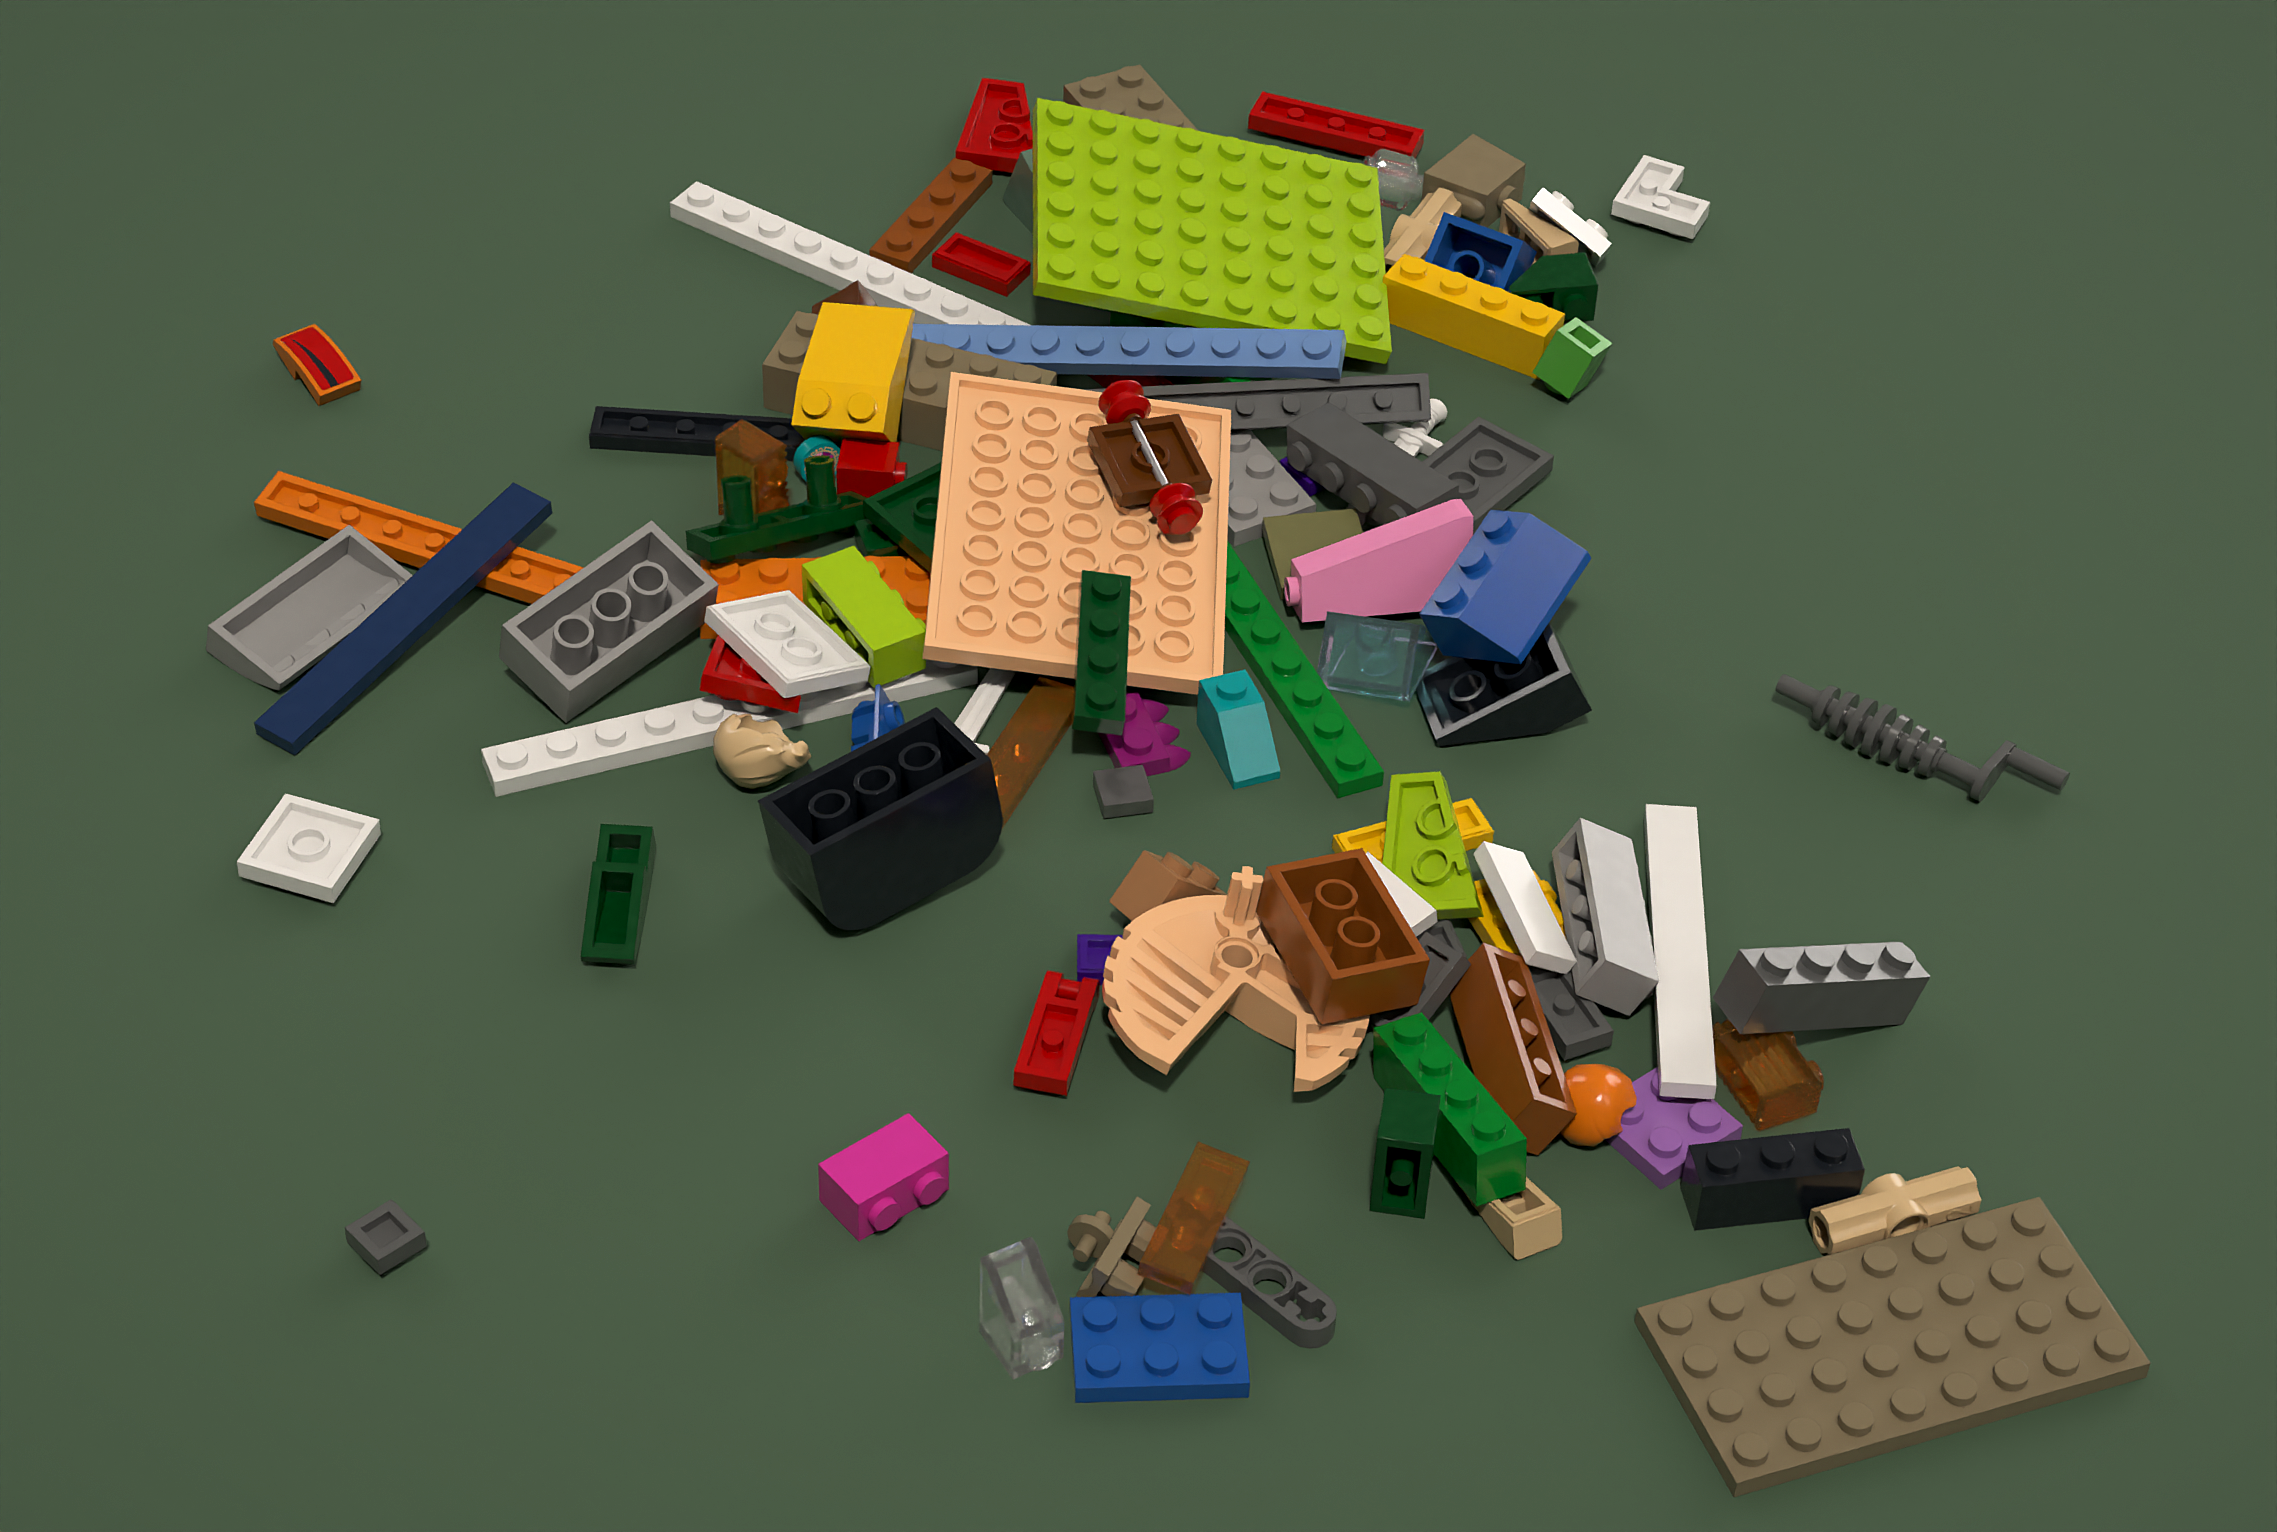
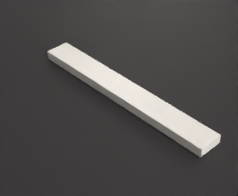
(1680, 953)

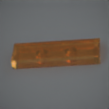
(1193, 1218)

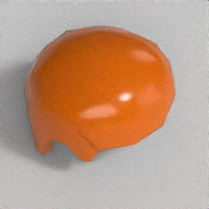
(1600, 1100)

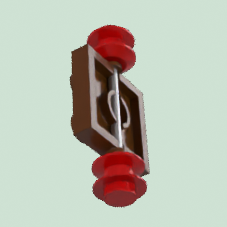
(1149, 458)

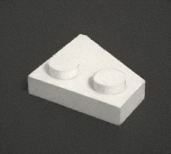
(1559, 211)

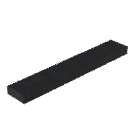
(678, 430)

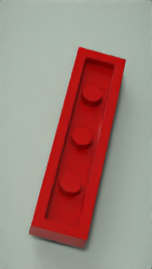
(1332, 127)

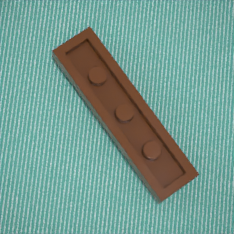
(932, 215)

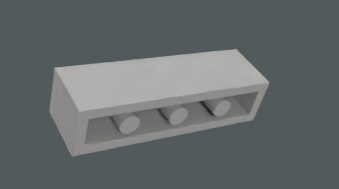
(1605, 917)

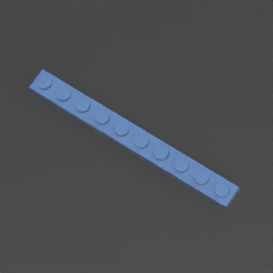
(1152, 349)

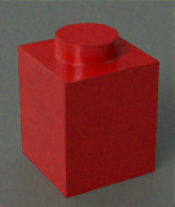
(869, 466)

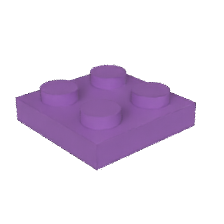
(1662, 1127)

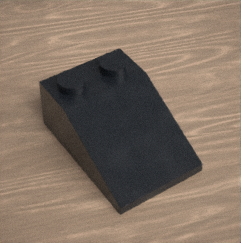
(1499, 700)

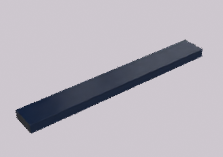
(402, 619)

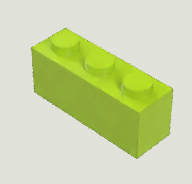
(865, 614)

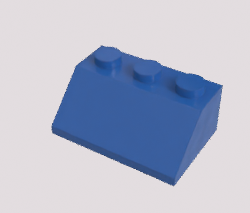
(1503, 588)

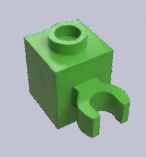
(1571, 358)

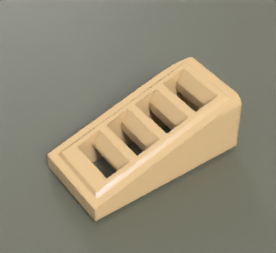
(1535, 231)
(1523, 1221)

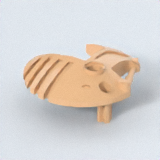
(1210, 957)

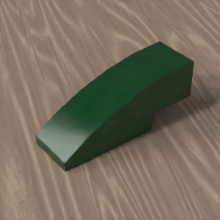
(618, 893)

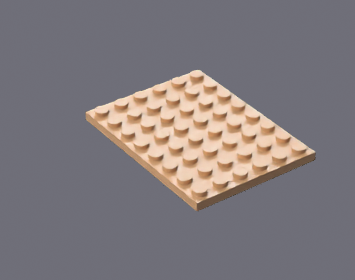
(1033, 509)

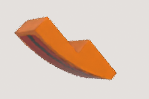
(318, 362)

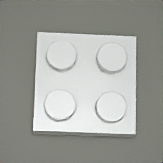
(309, 848)

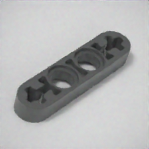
(1278, 1308)

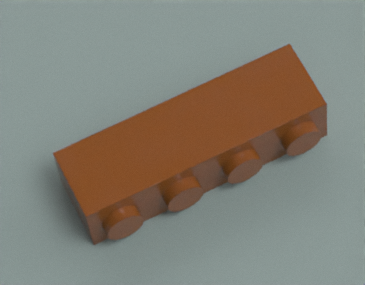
(1512, 1044)

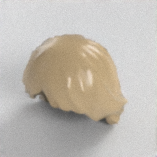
(756, 751)

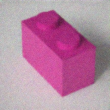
(883, 1177)

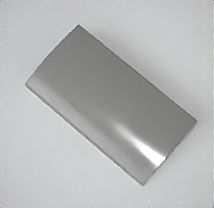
(305, 610)

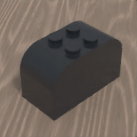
(886, 822)

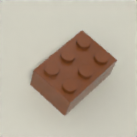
(1342, 936)

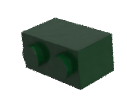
(1404, 1153)

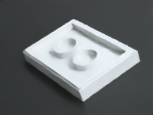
(787, 644)

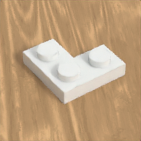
(1652, 199)

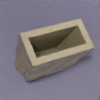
(1479, 179)

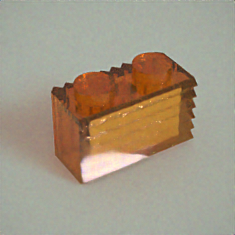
(755, 454)
(1767, 1074)

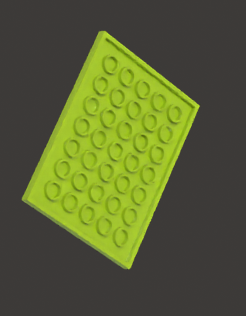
(1205, 228)

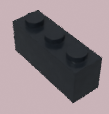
(1769, 1177)

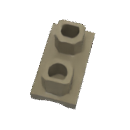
(1096, 1239)

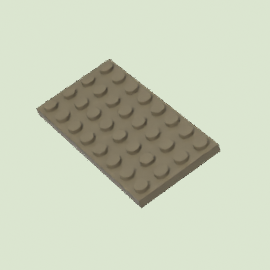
(1889, 1345)

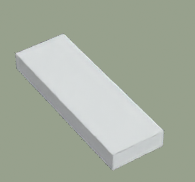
(1524, 908)

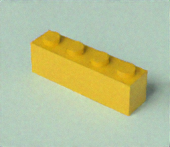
(1469, 314)

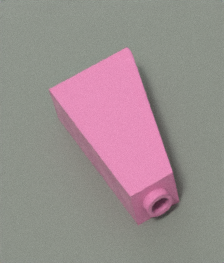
(1383, 568)

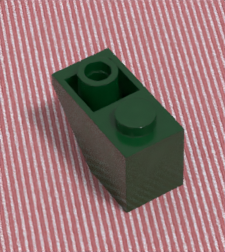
(1562, 284)

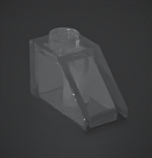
(1020, 1309)

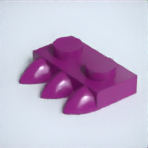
(1145, 738)

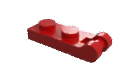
(1056, 1033)

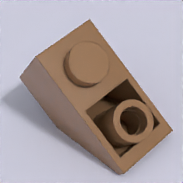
(1161, 880)

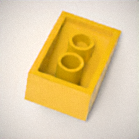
(854, 373)

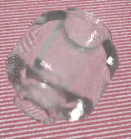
(1397, 178)

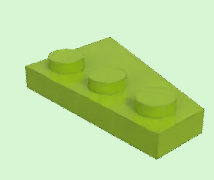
(1427, 845)

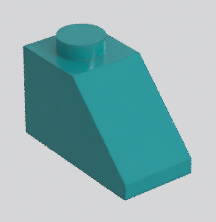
(1237, 729)

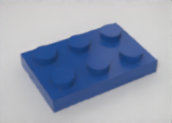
(1158, 1347)

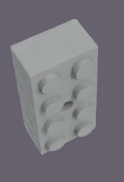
(607, 621)

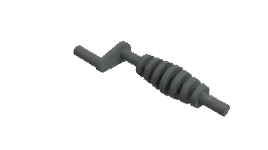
(1893, 736)

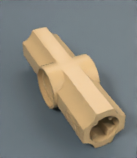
(1415, 233)
(1894, 1208)

